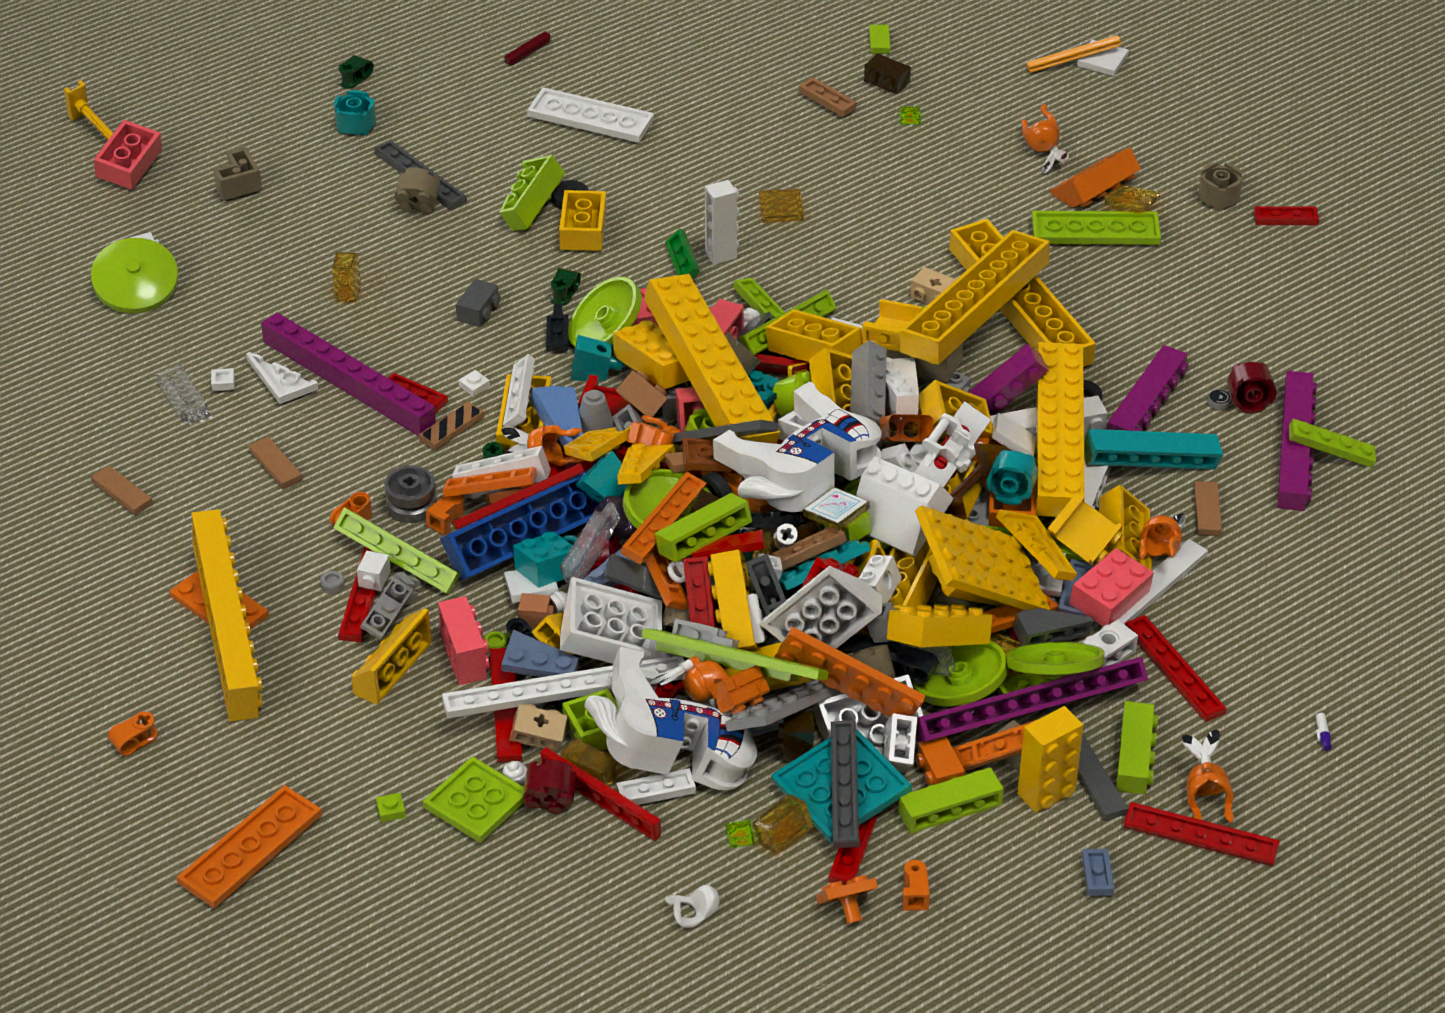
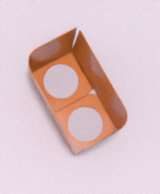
(924, 423)

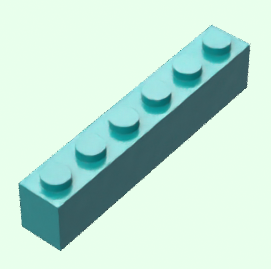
(1152, 449)

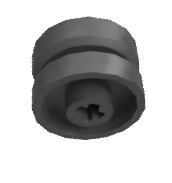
(410, 493)

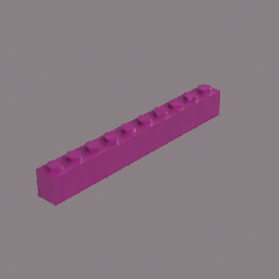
(348, 374)
(1030, 699)

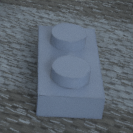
(1097, 872)

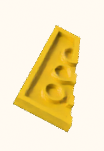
(641, 461)
(1038, 542)

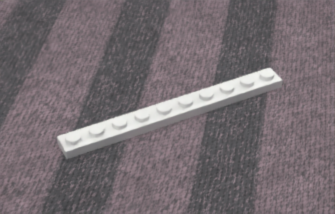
(543, 688)

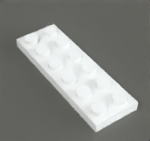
(590, 114)

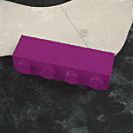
(1011, 379)

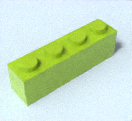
(703, 527)
(1135, 748)
(950, 800)

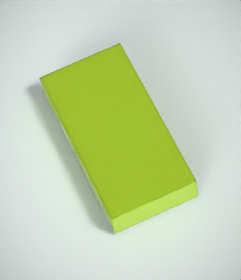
(879, 39)

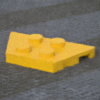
(596, 443)

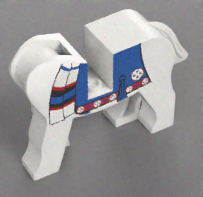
(815, 444)
(651, 729)

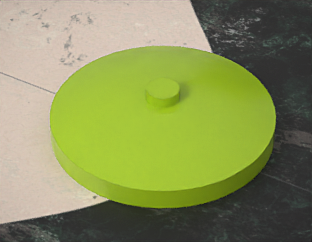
(134, 275)
(606, 310)
(644, 497)
(1055, 658)
(977, 674)

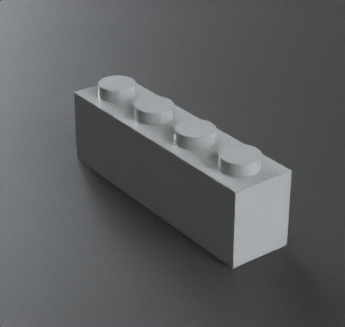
(868, 381)

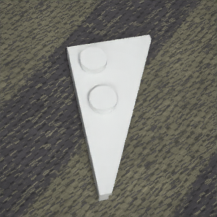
(280, 380)

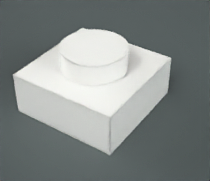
(222, 379)
(474, 383)

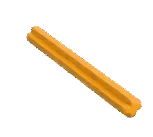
(1073, 54)

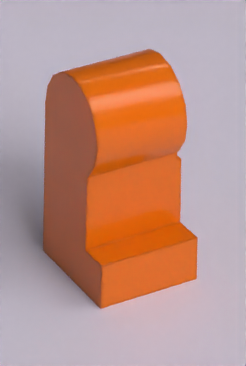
(649, 435)
(444, 512)
(916, 888)

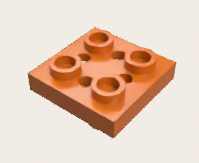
(847, 895)

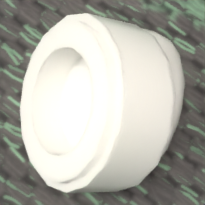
(678, 569)

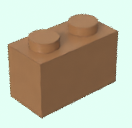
(642, 394)

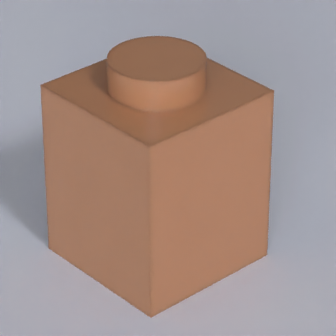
(534, 608)

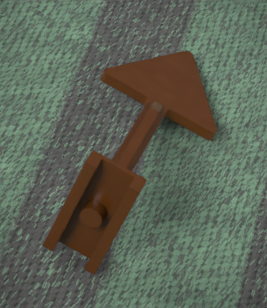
(985, 456)

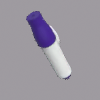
(1323, 731)

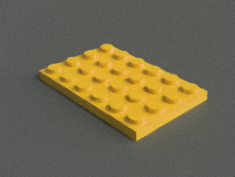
(981, 560)

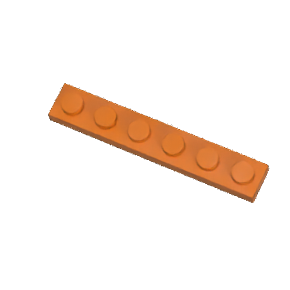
(666, 513)

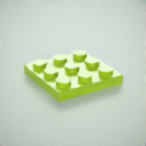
(475, 799)

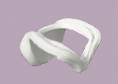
(704, 901)

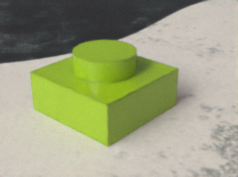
(390, 807)

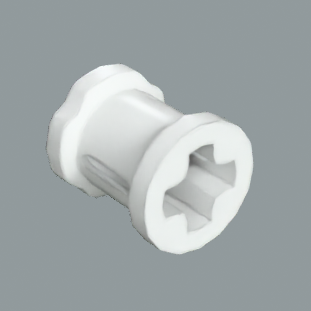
(792, 536)

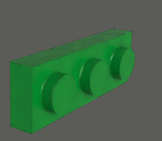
(682, 254)

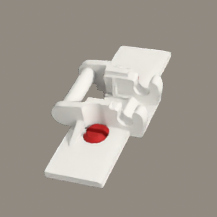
(956, 449)

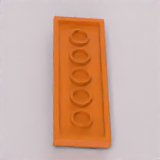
(850, 675)
(249, 846)

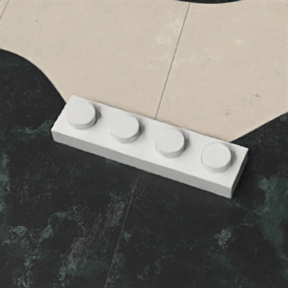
(519, 392)

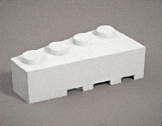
(901, 386)

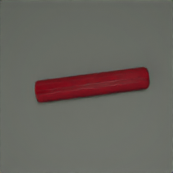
(527, 48)

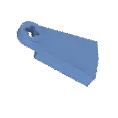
(557, 407)

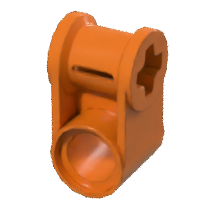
(358, 503)
(132, 735)

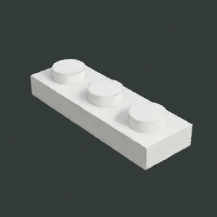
(658, 787)

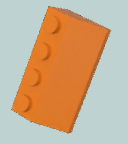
(1097, 179)

